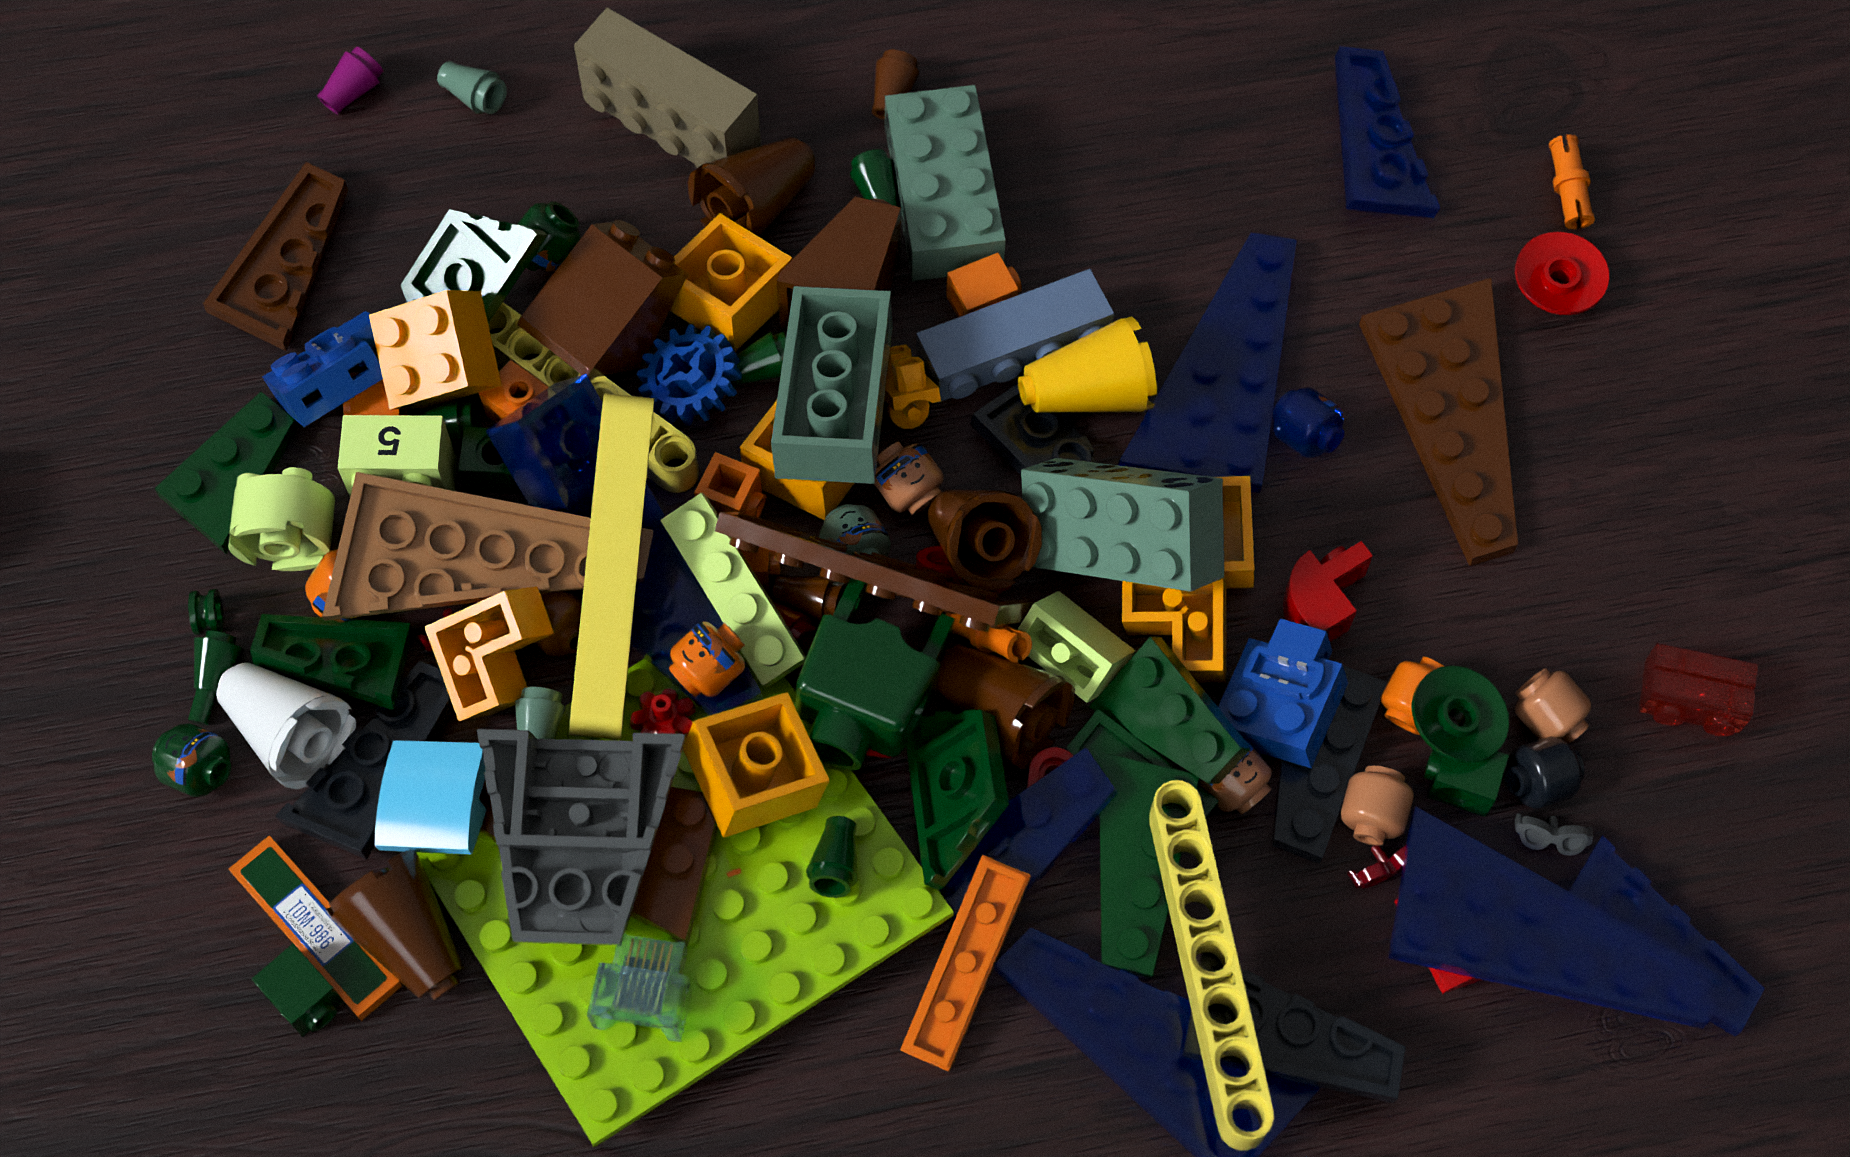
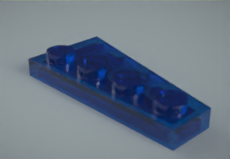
(1376, 140)

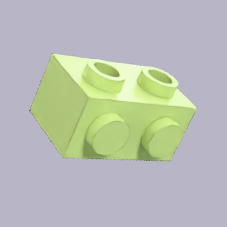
(1074, 645)

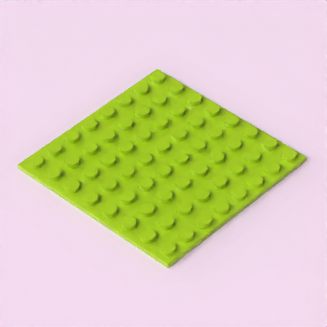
(754, 954)

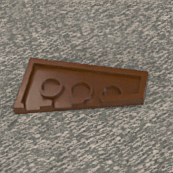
(278, 264)

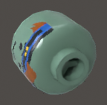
(857, 528)

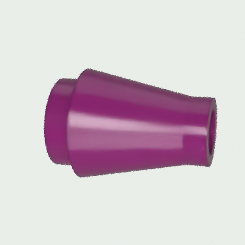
(350, 80)

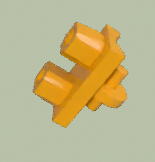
(908, 389)

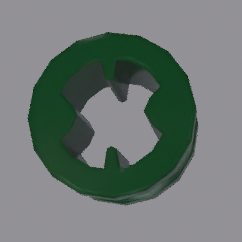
(205, 611)

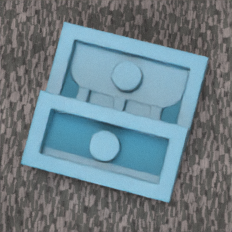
(431, 797)

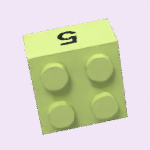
(397, 448)

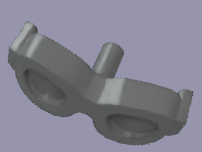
(1539, 834)

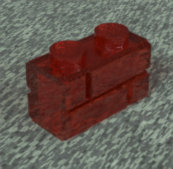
(1698, 689)

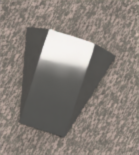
(575, 828)

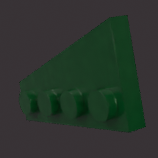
(1131, 880)

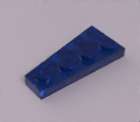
(1039, 824)
(1628, 896)

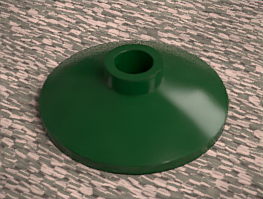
(1472, 702)

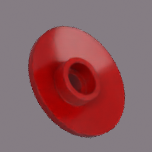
(1565, 258)

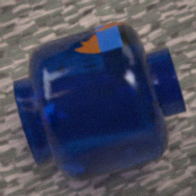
(1308, 422)

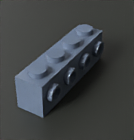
(1011, 334)

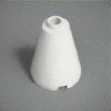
(285, 721)

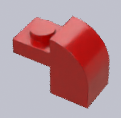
(1315, 588)

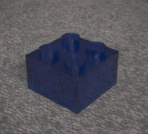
(552, 443)

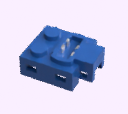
(325, 369)
(1286, 693)

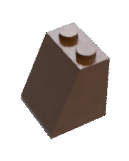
(851, 252)
(605, 301)

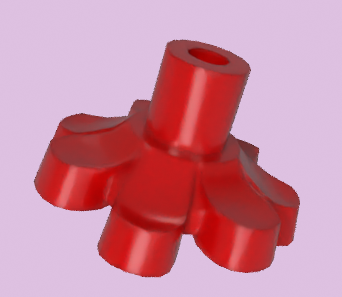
(663, 713)

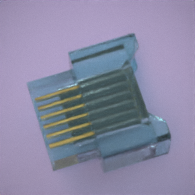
(643, 987)

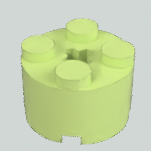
(281, 519)

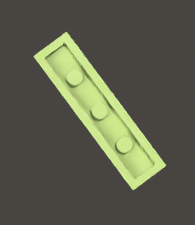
(734, 590)

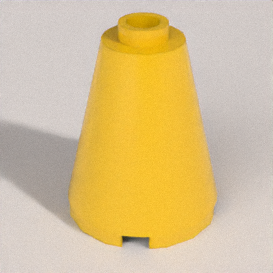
(1093, 374)

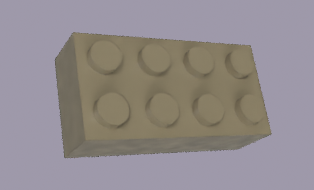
(664, 92)

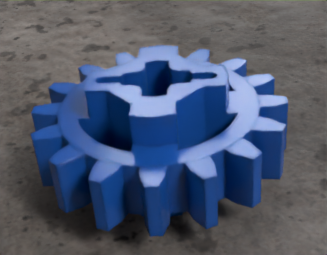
(690, 374)

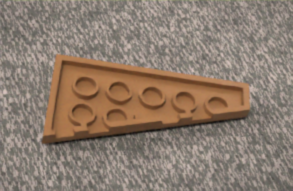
(444, 547)

